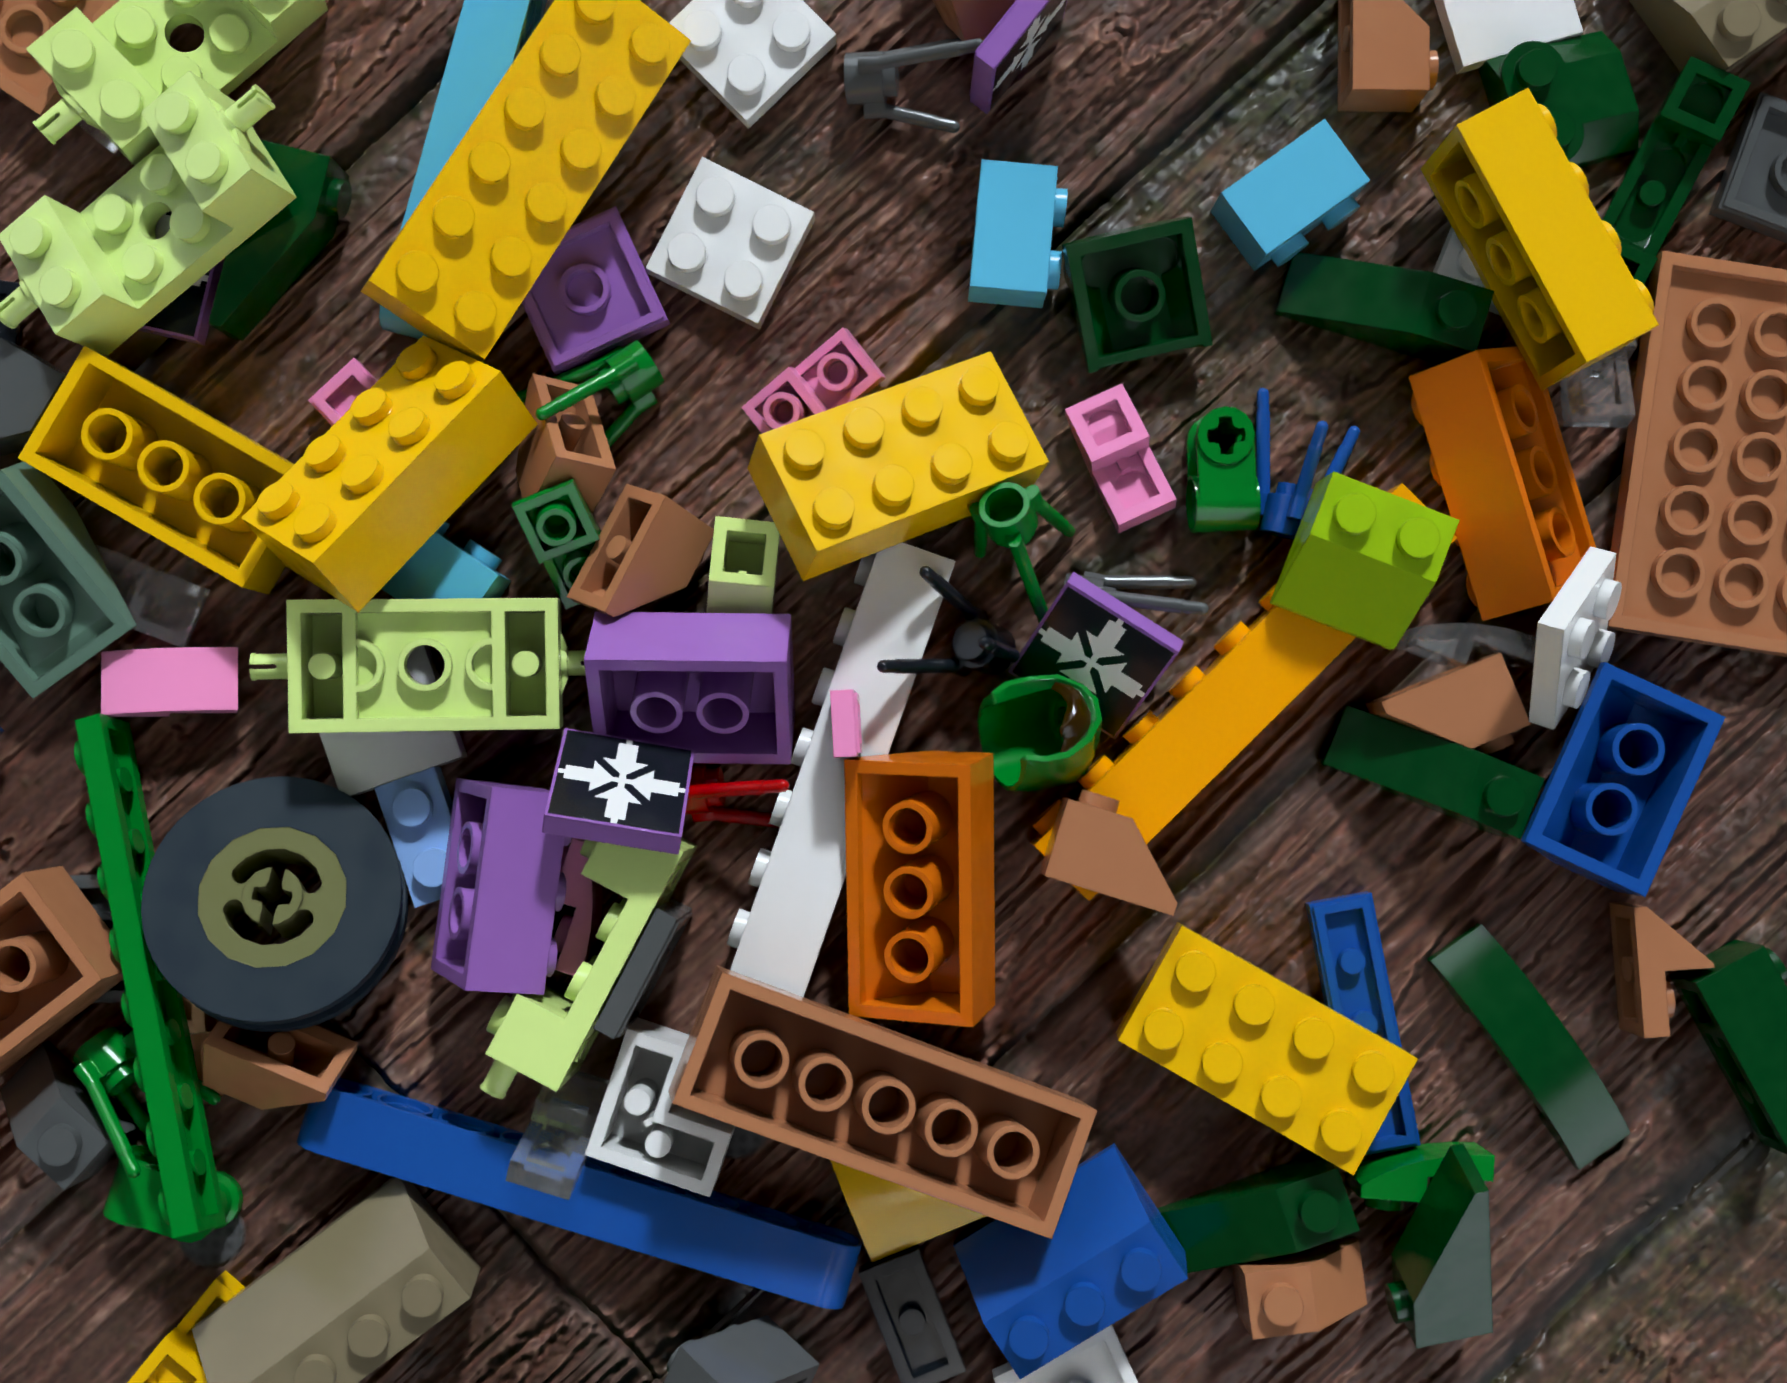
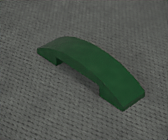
(1671, 160)
(1532, 1044)

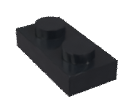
(912, 1317)

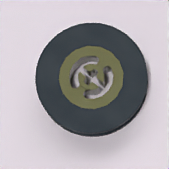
(220, 867)

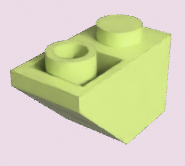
(743, 566)

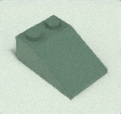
(53, 584)

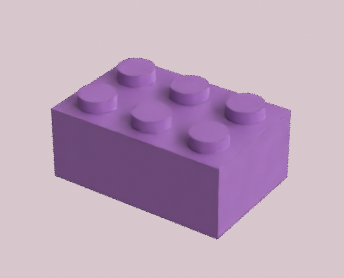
(695, 683)
(499, 890)

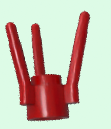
(710, 790)

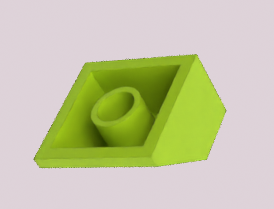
(1363, 560)

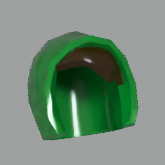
(1039, 731)

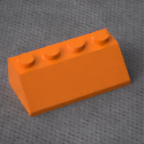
(1503, 478)
(920, 886)

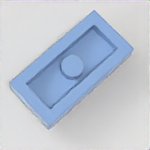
(419, 825)

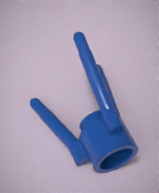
(1286, 507)

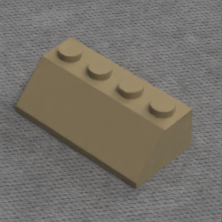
(342, 1297)

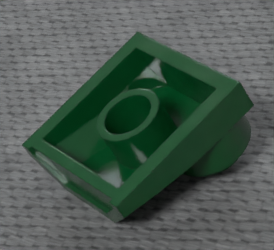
(1581, 86)
(1137, 292)

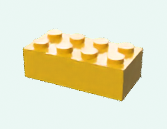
(1538, 239)
(893, 463)
(159, 466)
(390, 471)
(1265, 1048)

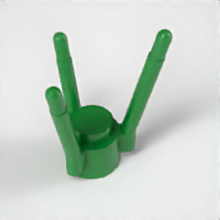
(625, 374)
(1010, 520)
(107, 1065)

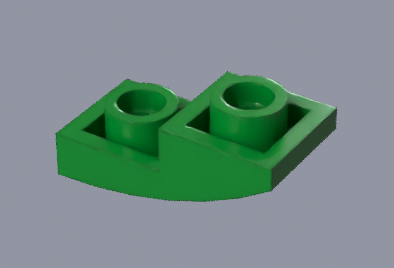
(559, 532)
(1403, 1173)

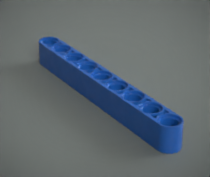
(607, 1204)

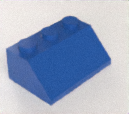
(1622, 781)
(1098, 1267)

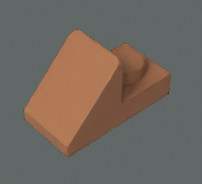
(1642, 953)

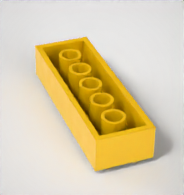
(525, 170)

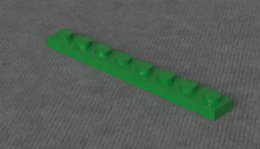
(150, 1004)

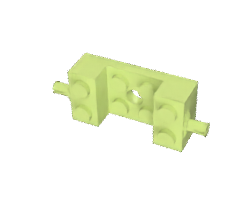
(126, 59)
(103, 268)
(352, 672)
(554, 1031)

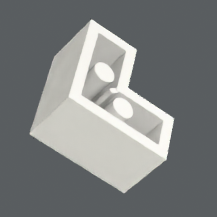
(641, 1125)

